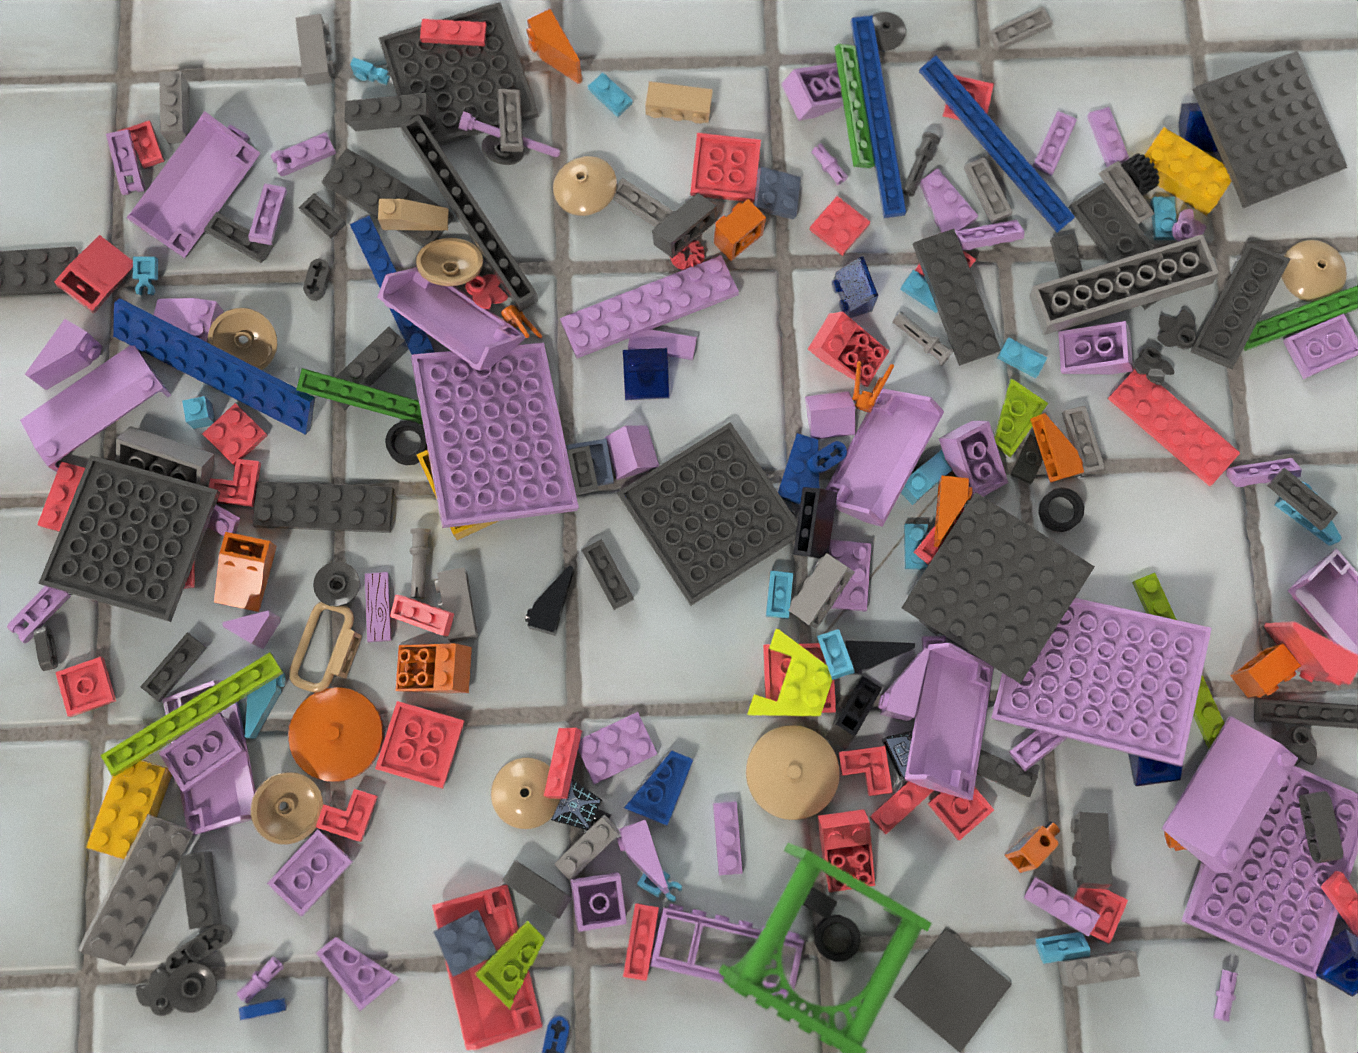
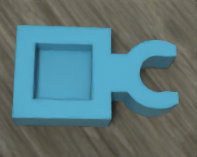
(366, 71)
(145, 270)
(646, 884)

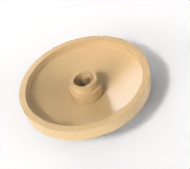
(792, 772)

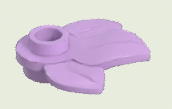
(1187, 226)

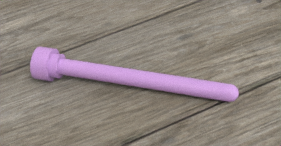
(469, 122)

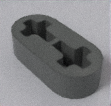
(312, 278)
(45, 648)

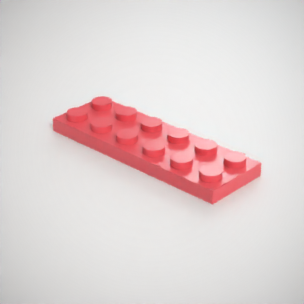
(1174, 426)

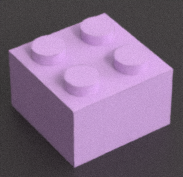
(598, 901)

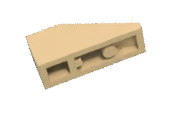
(411, 215)

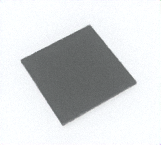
(952, 990)

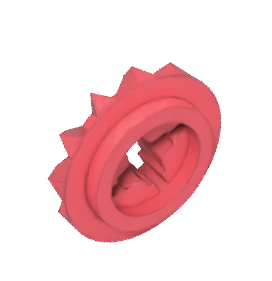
(694, 259)

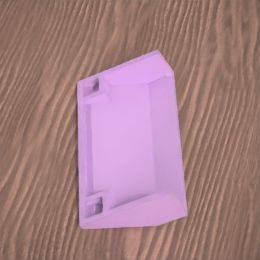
(193, 185)
(450, 318)
(91, 405)
(884, 455)
(1331, 599)
(949, 721)
(227, 794)
(1229, 795)

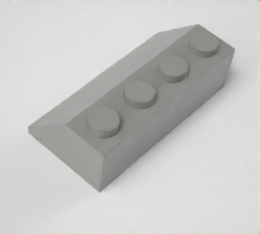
(164, 456)

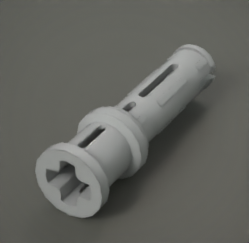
(930, 344)
(419, 551)

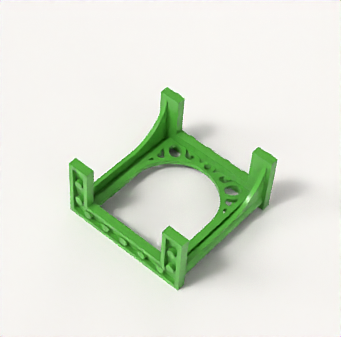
(749, 973)

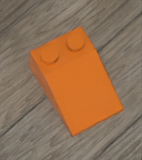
(552, 45)

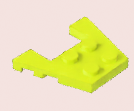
(803, 686)

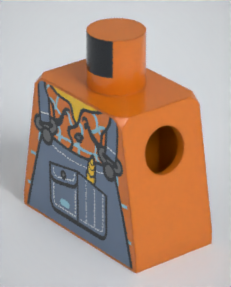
(1034, 847)

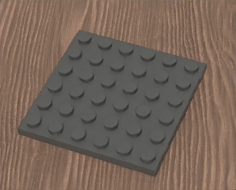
(460, 75)
(1269, 128)
(710, 513)
(130, 538)
(997, 587)

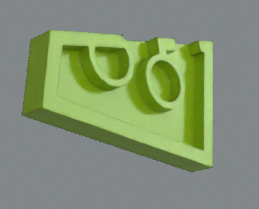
(1015, 417)
(509, 965)

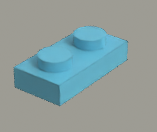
(610, 94)
(1163, 217)
(917, 288)
(1022, 357)
(913, 537)
(779, 594)
(835, 654)
(1062, 947)

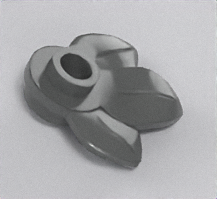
(1173, 329)
(1153, 366)
(1302, 749)
(153, 992)

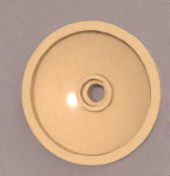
(588, 194)
(449, 262)
(1306, 278)
(246, 322)
(507, 799)
(301, 810)

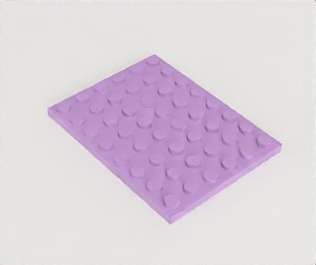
(494, 437)
(1112, 682)
(1275, 892)

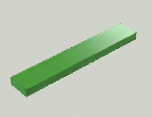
(854, 106)
(1303, 317)
(359, 396)

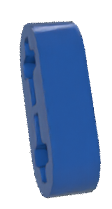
(829, 461)
(262, 1008)
(550, 1033)

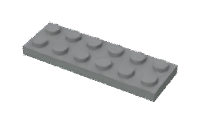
(135, 890)

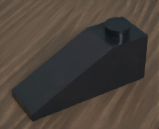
(549, 606)
(869, 654)
(853, 713)

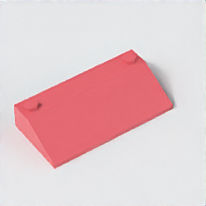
(1317, 655)
(480, 1012)

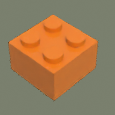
(739, 229)
(1266, 671)

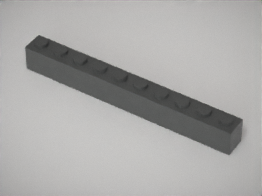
(469, 213)

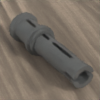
(923, 155)

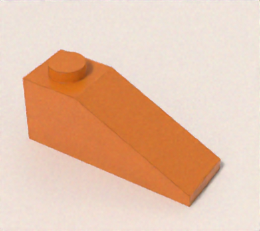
(1058, 453)
(951, 499)

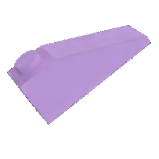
(641, 851)

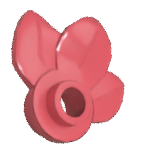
(486, 291)

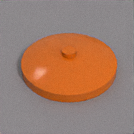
(335, 734)

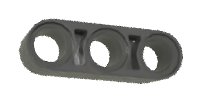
(1320, 827)
(537, 889)

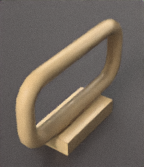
(342, 654)

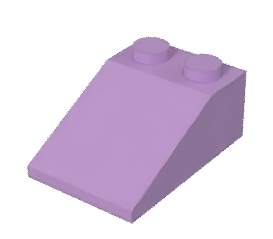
(814, 90)
(189, 314)
(1096, 349)
(64, 355)
(975, 456)
(903, 695)

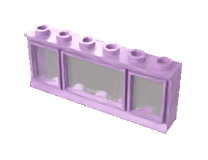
(701, 945)

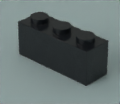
(815, 522)

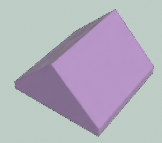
(830, 415)
(631, 451)
(255, 627)

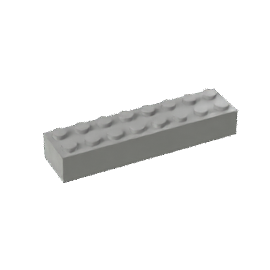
(1123, 284)

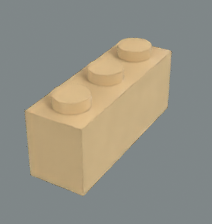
(678, 102)

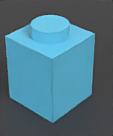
(198, 412)

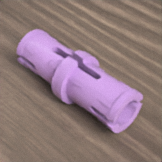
(829, 164)
(260, 980)
(1225, 995)

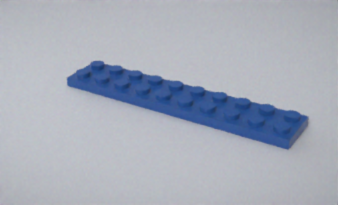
(213, 366)

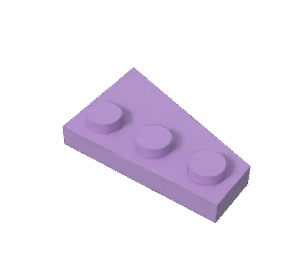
(946, 203)
(356, 973)

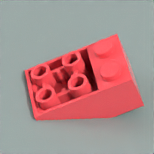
(95, 274)
(844, 343)
(847, 845)

